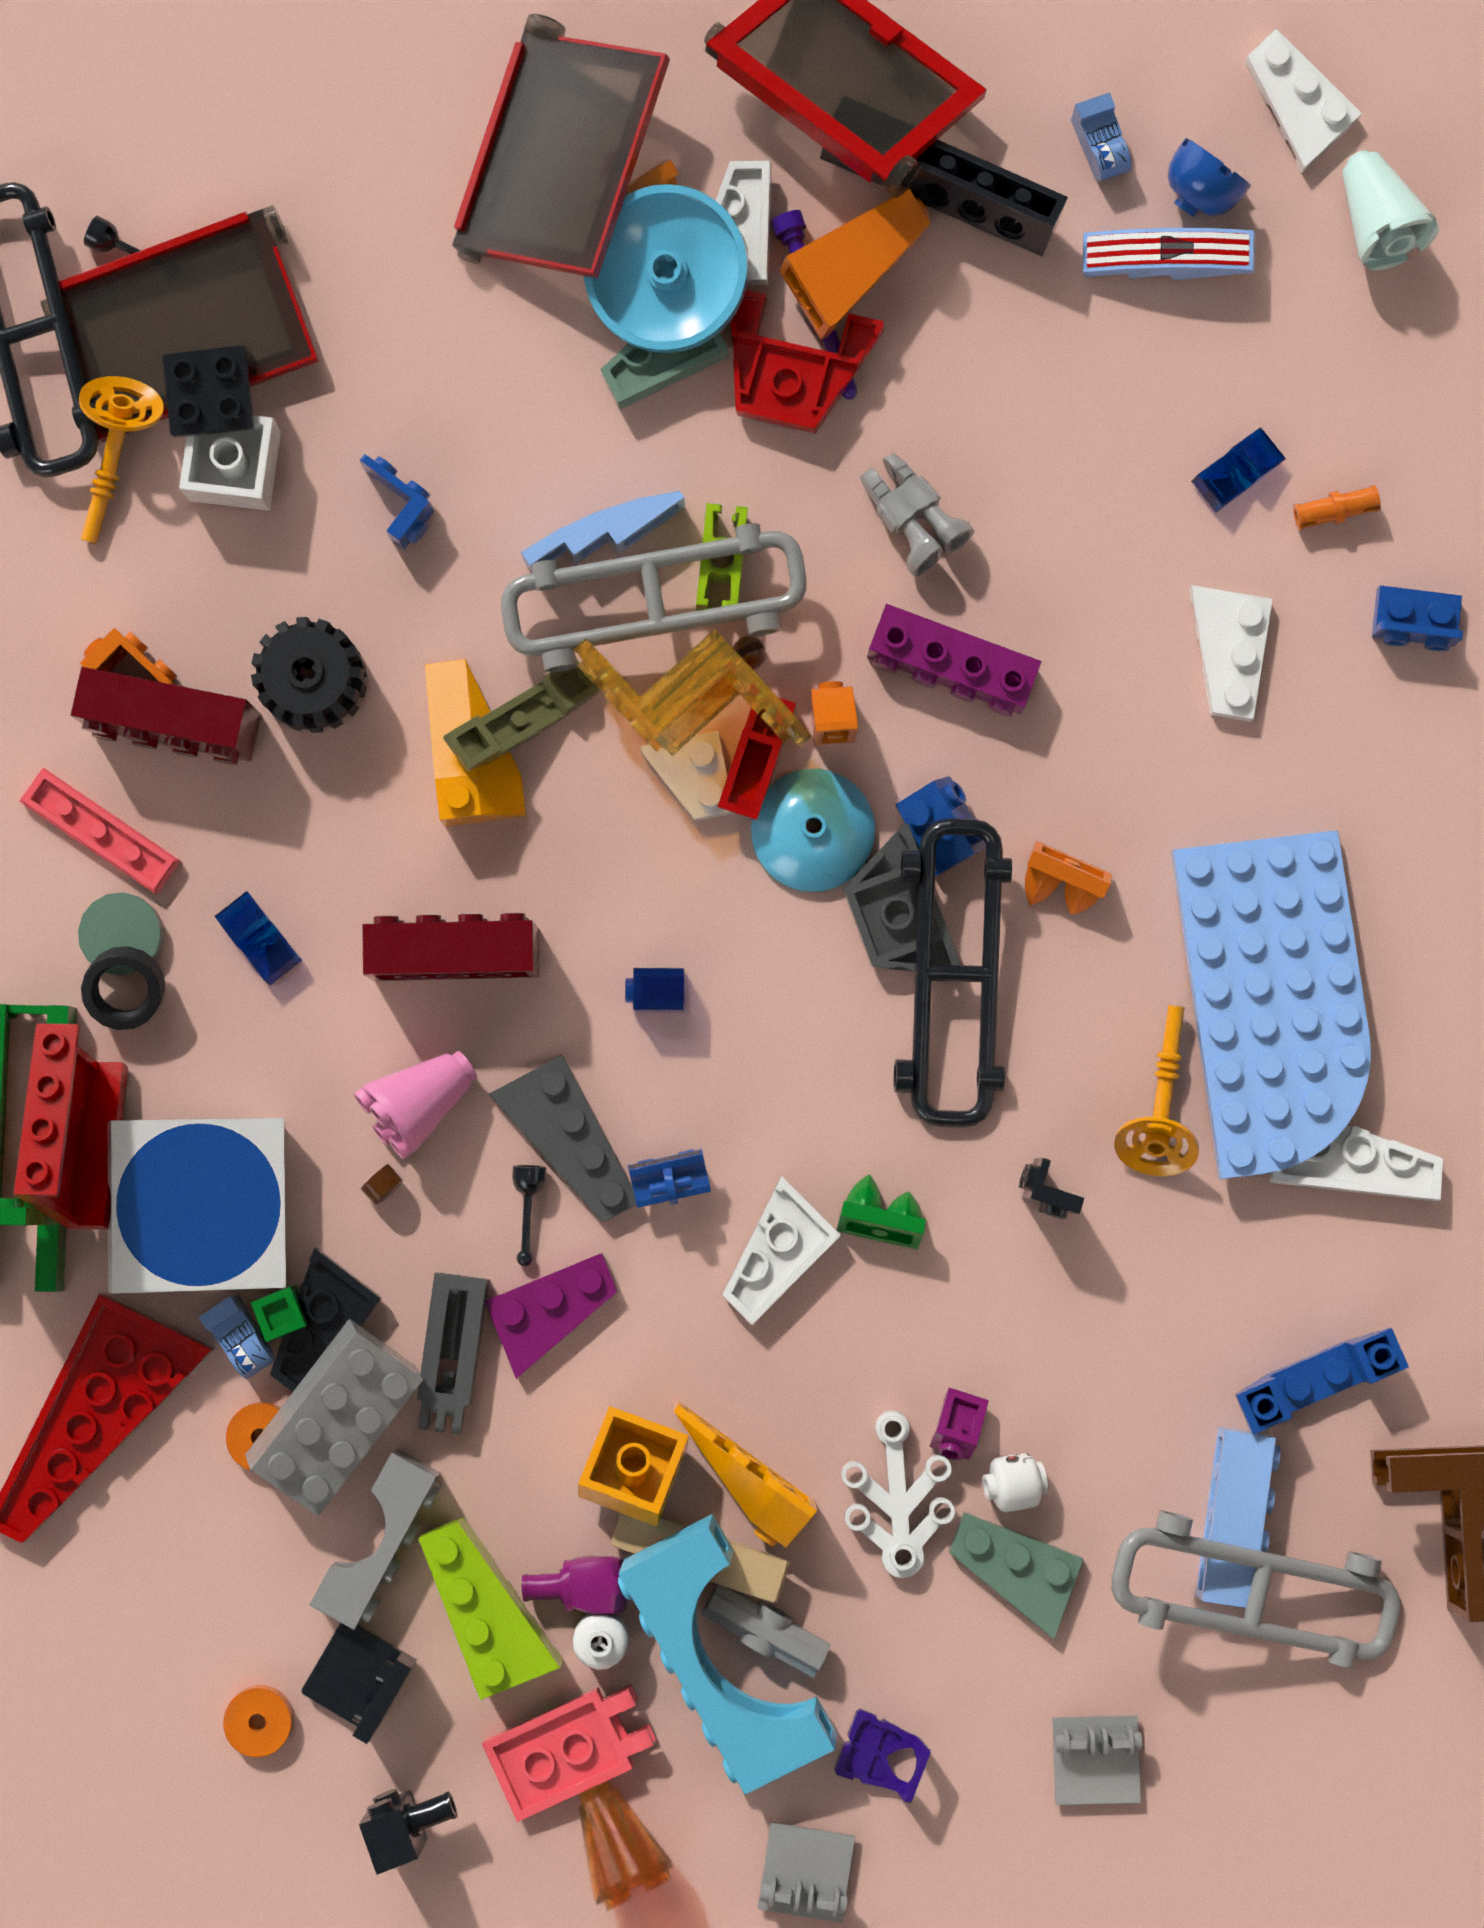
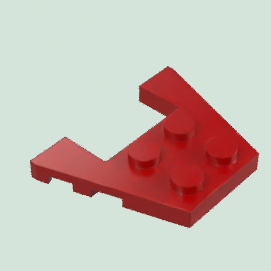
(792, 381)

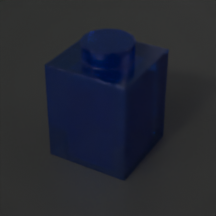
(656, 990)

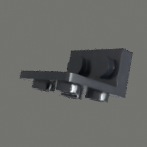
(209, 390)
(358, 1678)

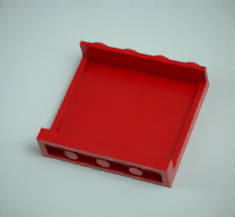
(65, 1129)

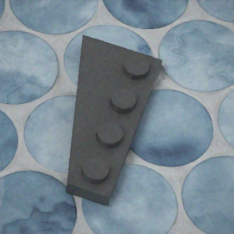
(565, 1131)

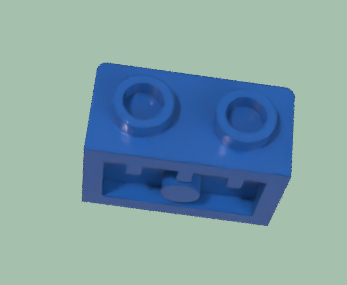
(1417, 617)

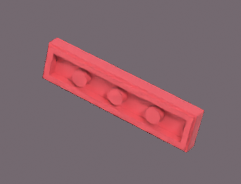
(100, 831)

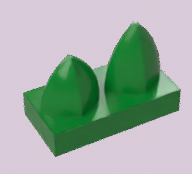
(864, 1218)

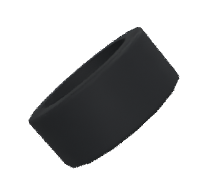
(113, 1017)

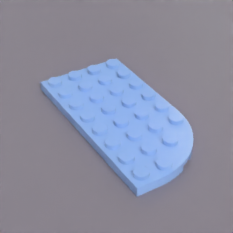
(1274, 996)

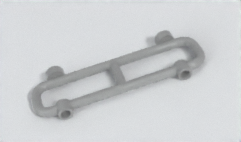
(760, 615)
(1173, 1533)

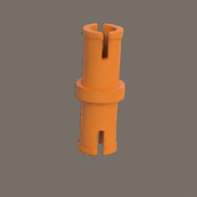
(1337, 507)

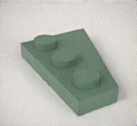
(639, 373)
(1019, 1568)

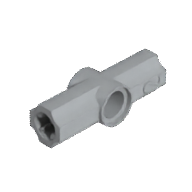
(766, 1629)

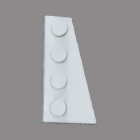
(1368, 1166)

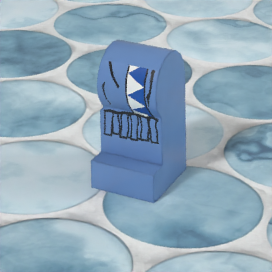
(1101, 137)
(238, 1336)

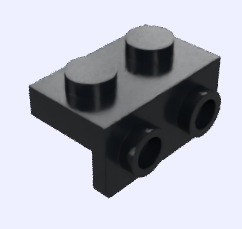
(1051, 1200)

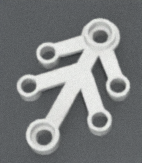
(898, 1501)

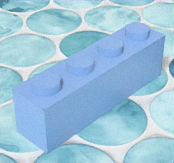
(1237, 1511)

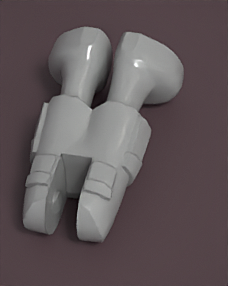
(912, 501)

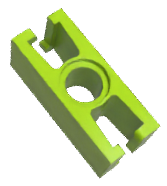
(711, 573)

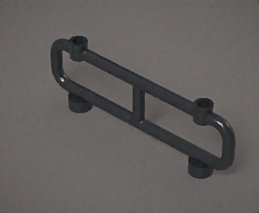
(17, 436)
(920, 869)

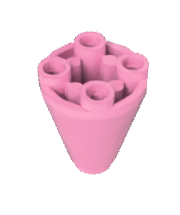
(415, 1100)

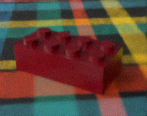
(165, 715)
(451, 949)

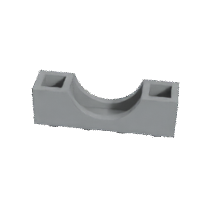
(351, 1587)

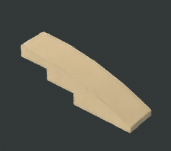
(749, 1570)

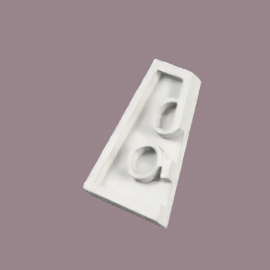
(1301, 97)
(778, 1253)

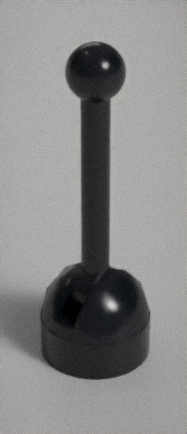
(103, 237)
(527, 1181)

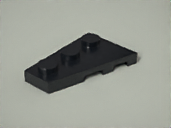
(328, 1301)

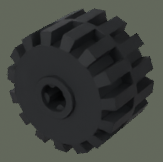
(333, 688)

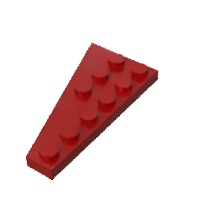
(103, 1393)

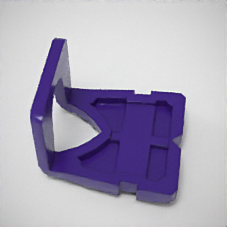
(868, 1750)

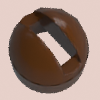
(755, 658)

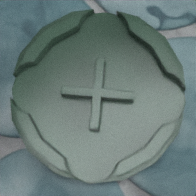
(119, 922)

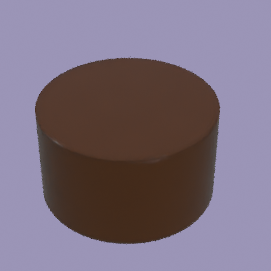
(381, 1184)

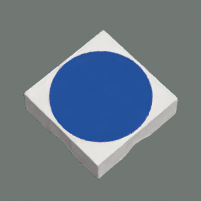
(196, 1205)

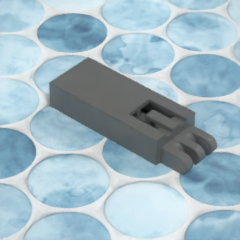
(451, 1334)

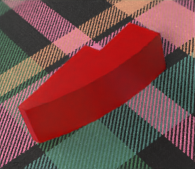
(752, 766)

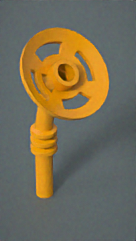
(118, 421)
(1161, 1127)

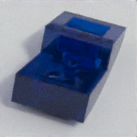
(1238, 469)
(258, 938)

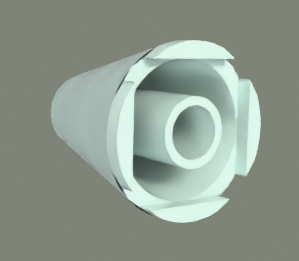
(1384, 212)

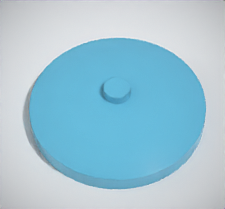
(670, 270)

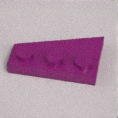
(548, 1309)

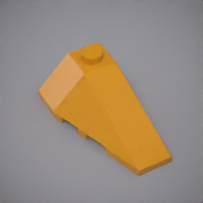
(476, 795)
(763, 1494)

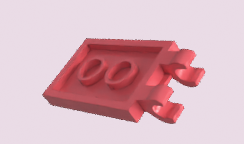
(565, 1750)

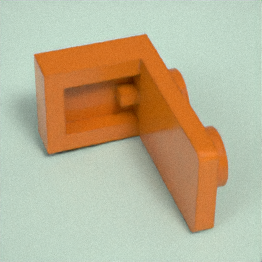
(114, 647)

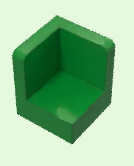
(279, 1313)

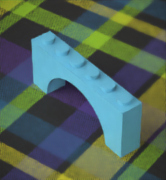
(753, 1735)

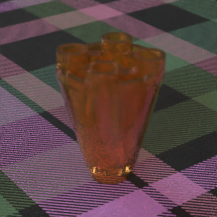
(619, 1848)

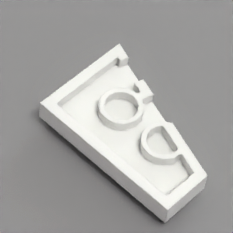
(747, 199)
(1232, 648)

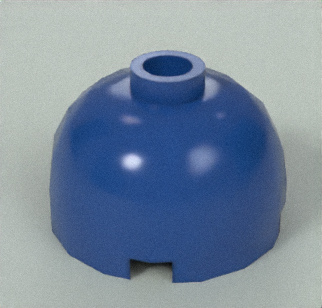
(1203, 181)

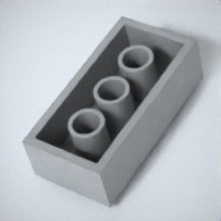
(333, 1417)

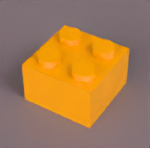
(633, 1466)

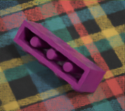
(953, 660)

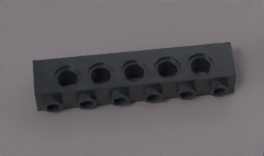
(983, 196)

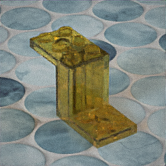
(690, 694)

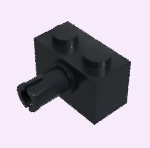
(397, 1826)

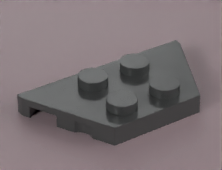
(888, 910)

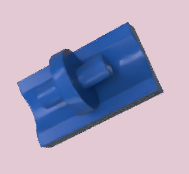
(669, 1178)

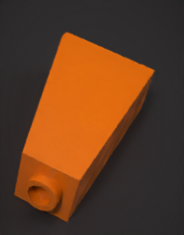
(847, 263)

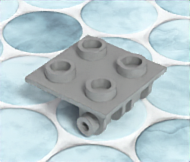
(1096, 1760)
(806, 1872)

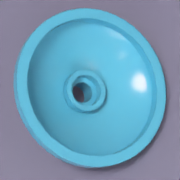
(808, 859)

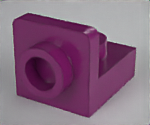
(959, 1425)

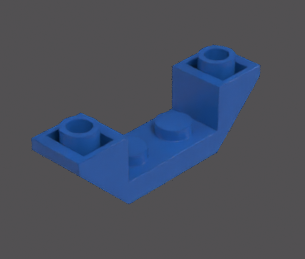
(1320, 1376)

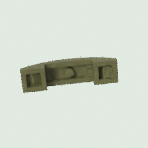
(520, 718)

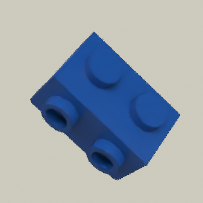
(936, 802)

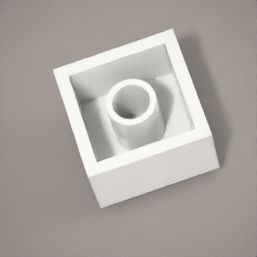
(232, 466)

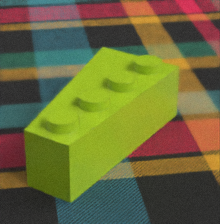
(488, 1618)

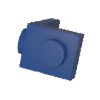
(411, 521)

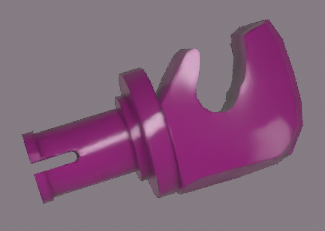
(582, 1585)

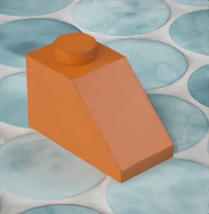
(833, 714)

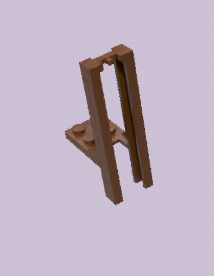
(1460, 1479)

